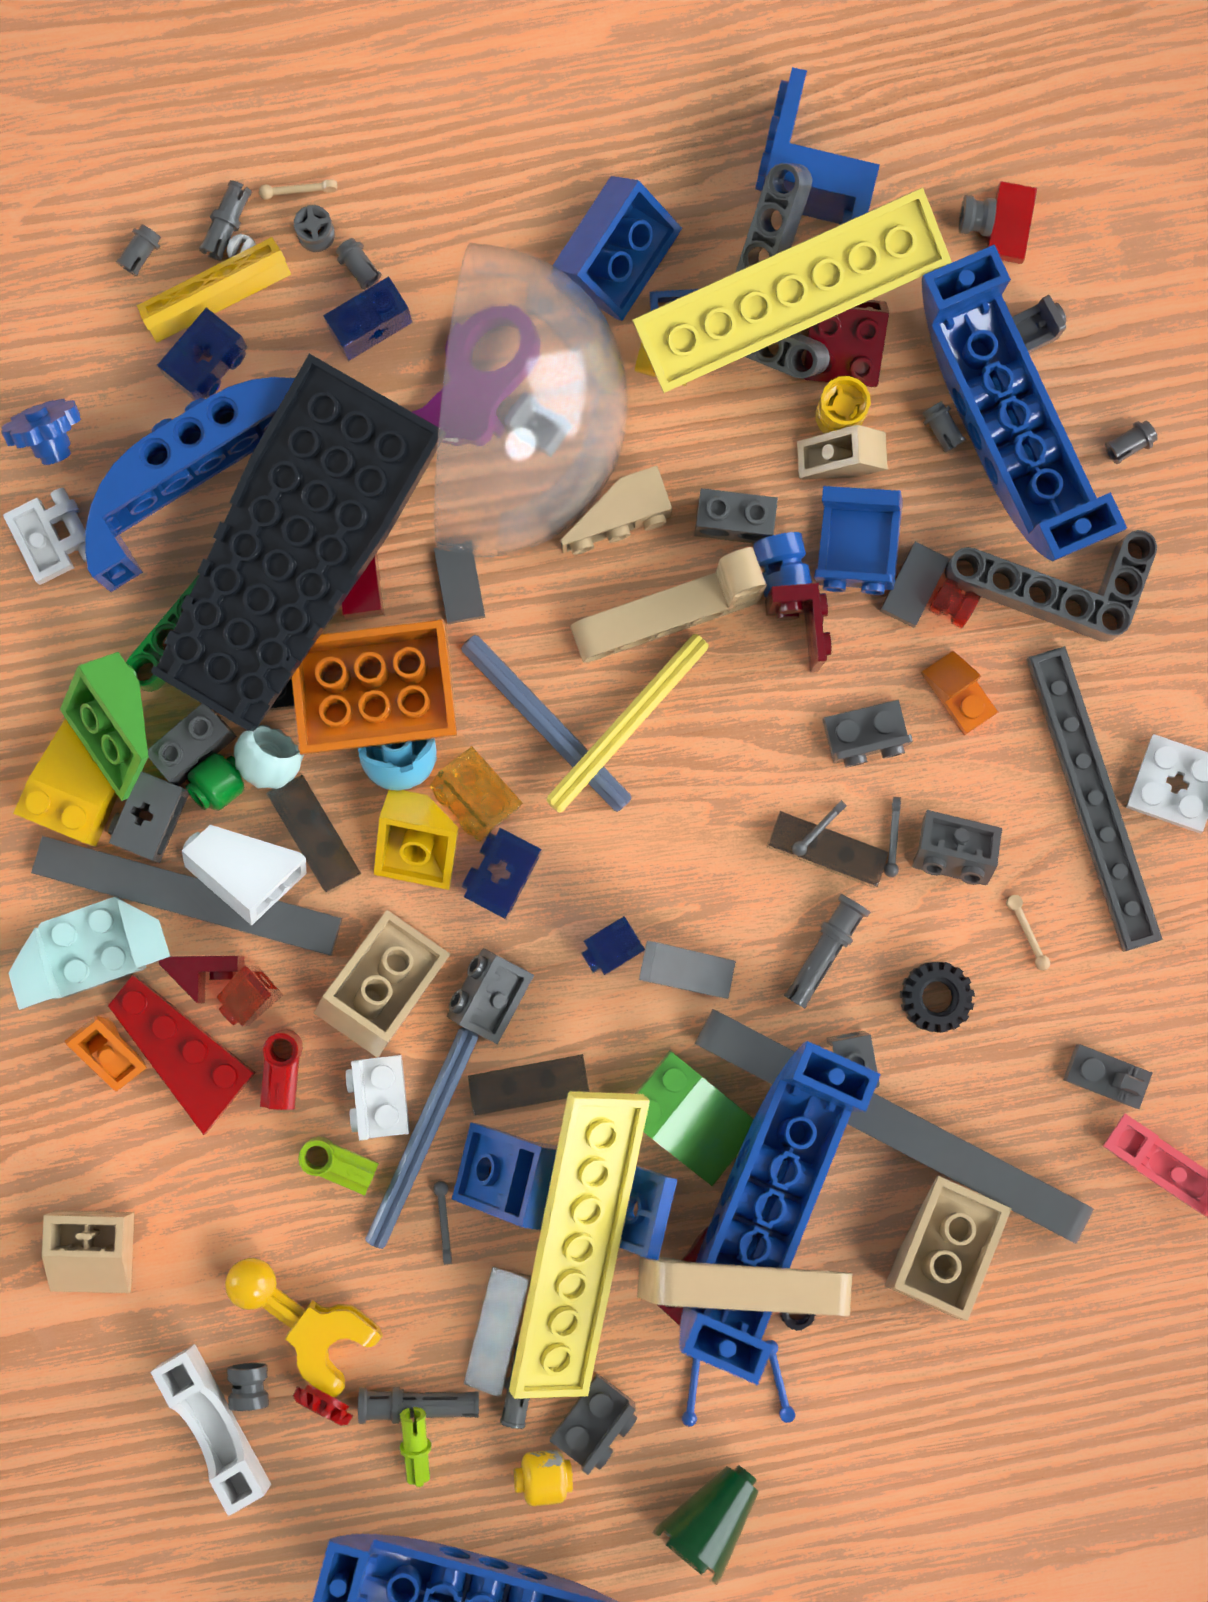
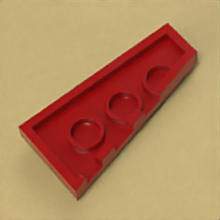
(186, 1058)

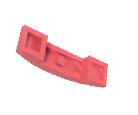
(1160, 1163)

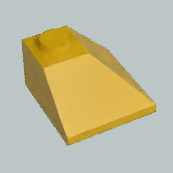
(415, 840)

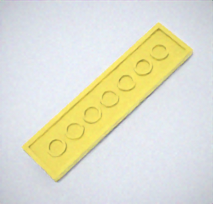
(792, 290)
(578, 1244)

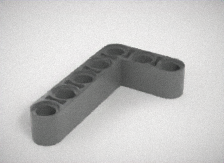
(763, 235)
(1056, 592)

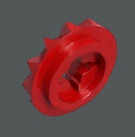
(323, 1404)

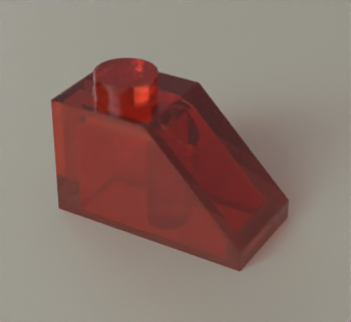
(248, 996)

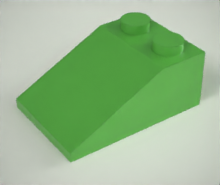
(109, 719)
(693, 1118)

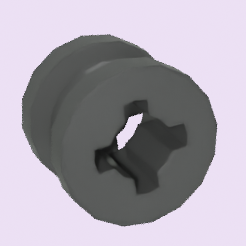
(977, 215)
(311, 219)

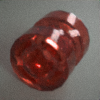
(951, 601)

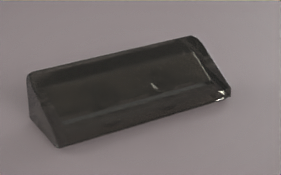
(314, 834)
(829, 850)
(527, 1084)
(497, 1330)

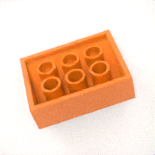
(375, 688)

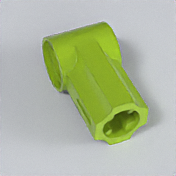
(342, 1166)

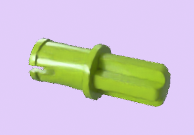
(415, 1446)

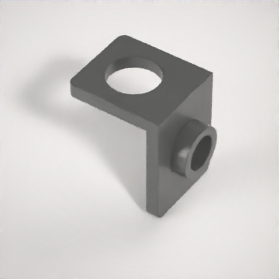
(855, 1047)

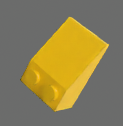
(68, 790)

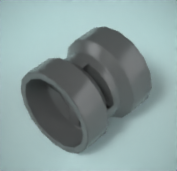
(247, 1387)

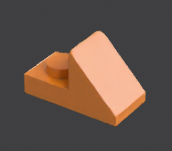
(959, 691)
(106, 1052)

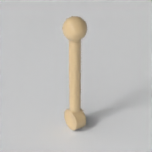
(267, 191)
(1015, 903)

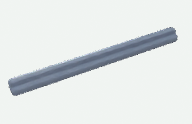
(542, 718)
(421, 1138)

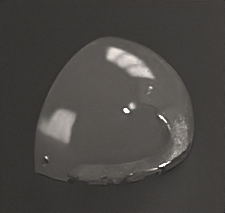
(525, 405)

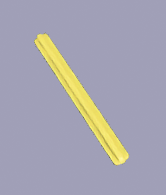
(627, 723)

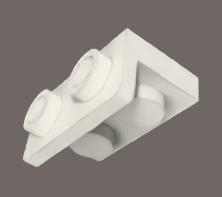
(378, 1097)

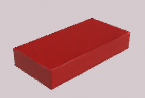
(1012, 221)

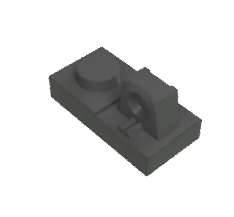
(1107, 1076)

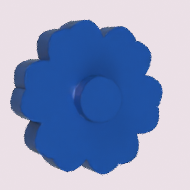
(43, 429)

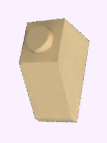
(843, 453)

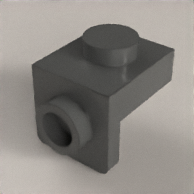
(1041, 324)

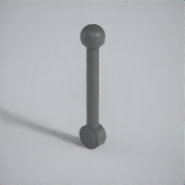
(799, 848)
(891, 868)
(441, 1189)

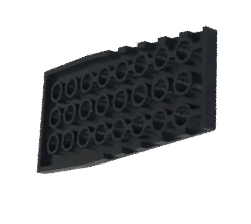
(295, 540)

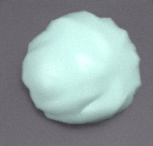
(267, 757)

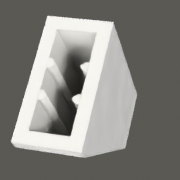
(242, 869)

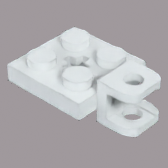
(1154, 796)

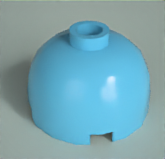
(399, 764)

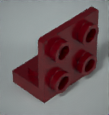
(853, 342)
(789, 601)

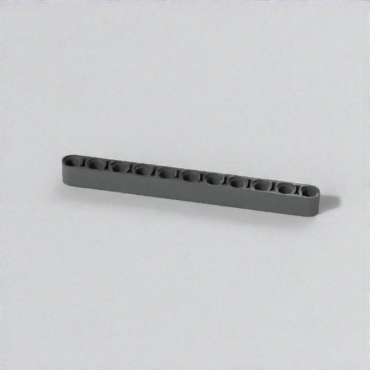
(913, 1136)

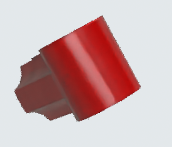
(280, 1074)

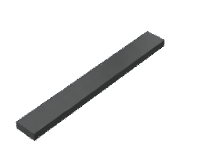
(1094, 799)
(180, 895)

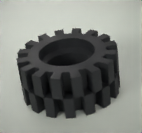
(960, 1003)

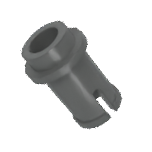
(139, 249)
(358, 263)
(943, 426)
(1132, 441)

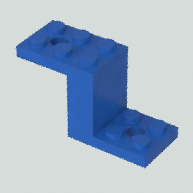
(840, 184)
(522, 1180)

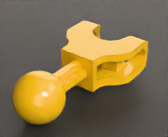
(253, 1285)

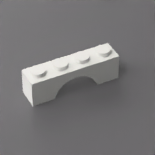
(228, 1455)

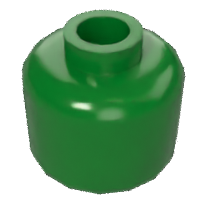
(215, 782)

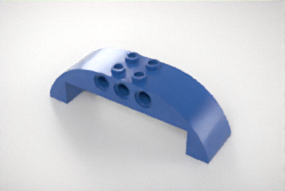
(1011, 410)
(170, 464)
(774, 1195)
(426, 1571)

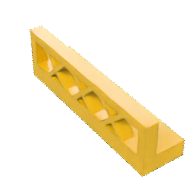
(214, 289)

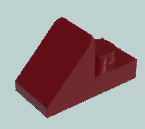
(191, 971)

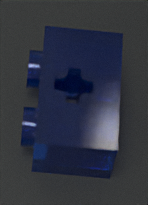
(368, 318)
(209, 338)
(520, 861)
(612, 947)

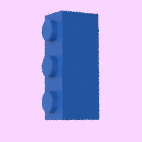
(618, 245)

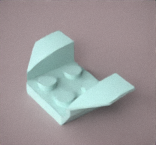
(85, 951)

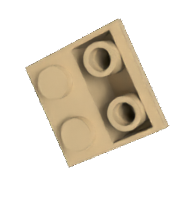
(88, 1251)

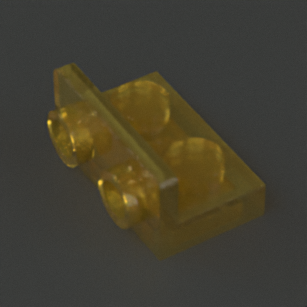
(474, 794)

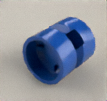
(782, 561)

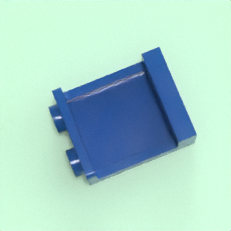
(859, 539)

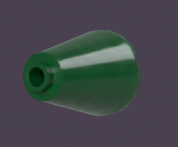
(711, 1521)

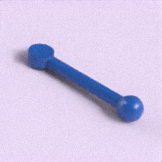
(786, 1412)
(689, 1417)

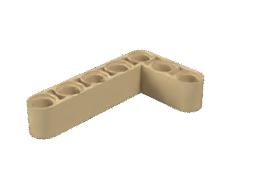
(731, 588)
(744, 1287)

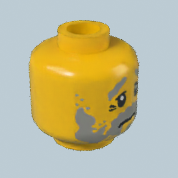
(544, 1478)

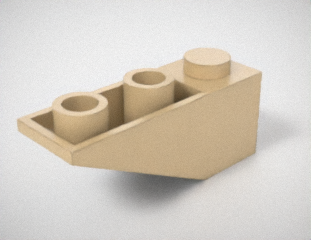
(627, 505)

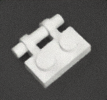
(38, 539)

